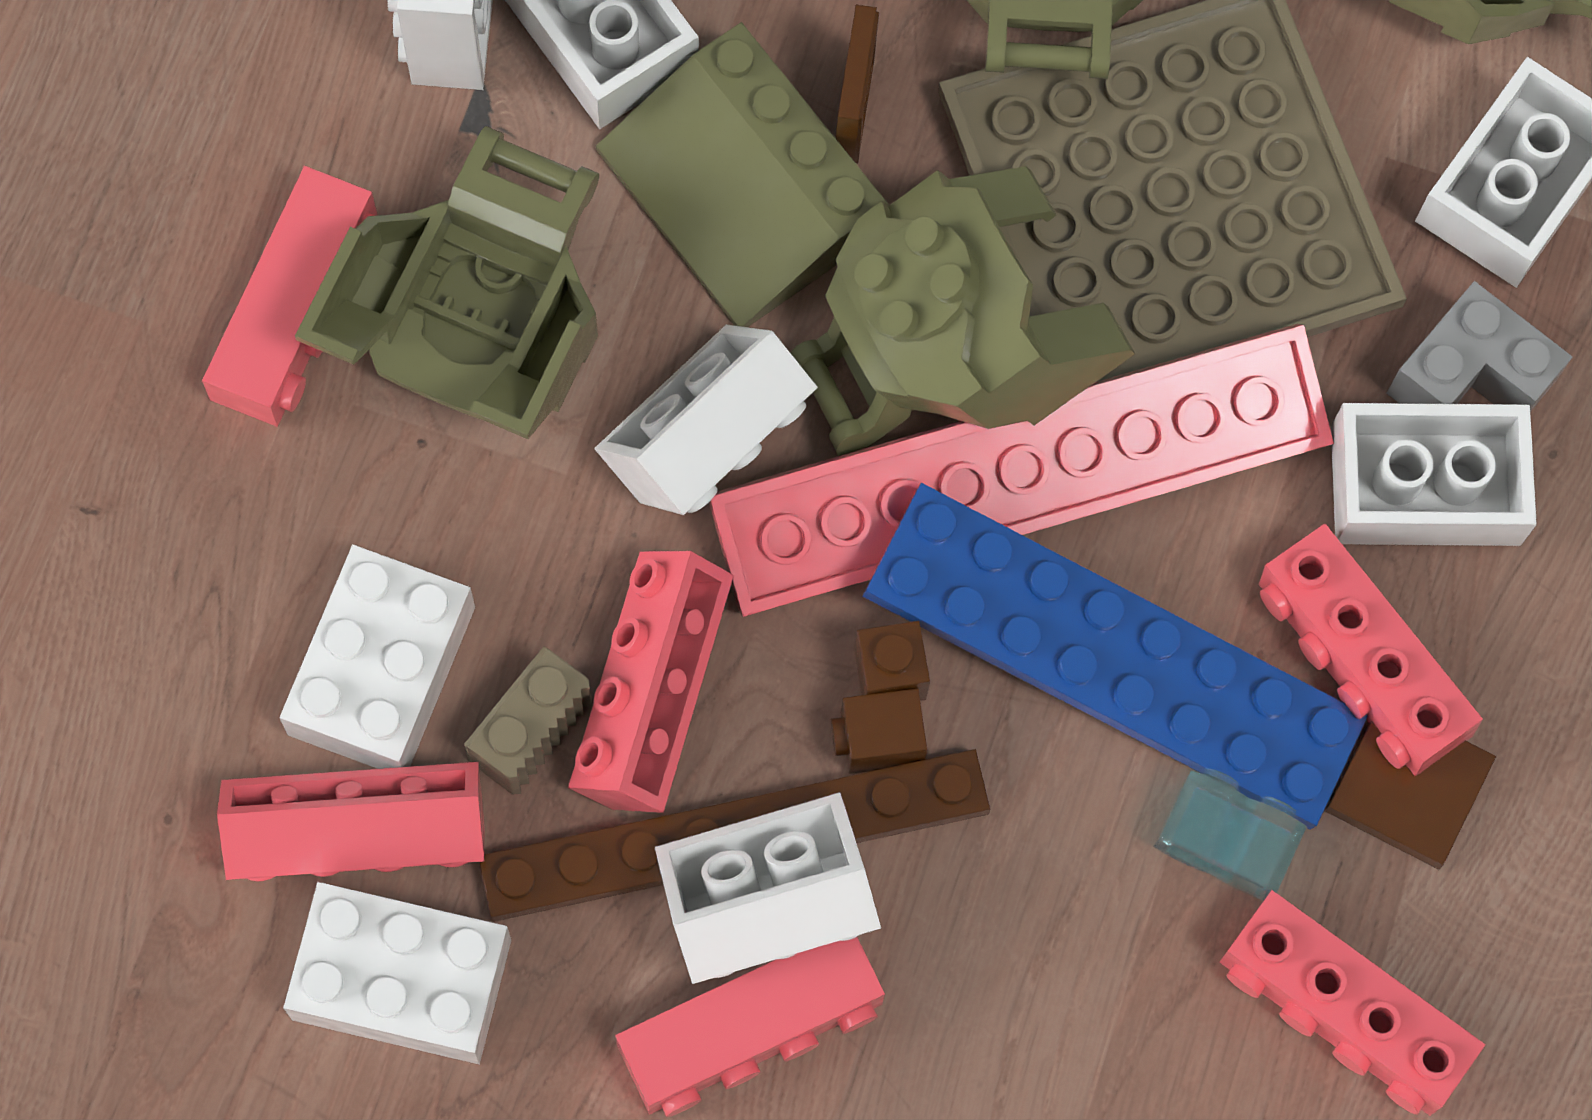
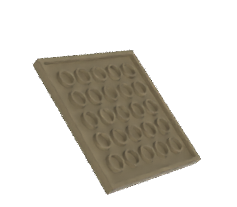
(1186, 185)

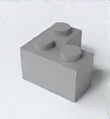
(1481, 348)

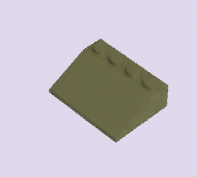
(740, 176)

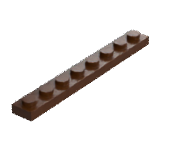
(625, 856)

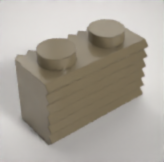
(529, 721)

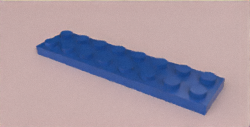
(1113, 654)

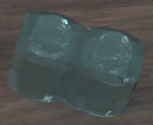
(1231, 834)

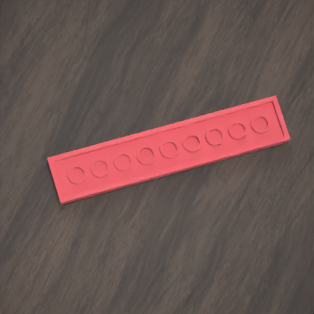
(1093, 454)

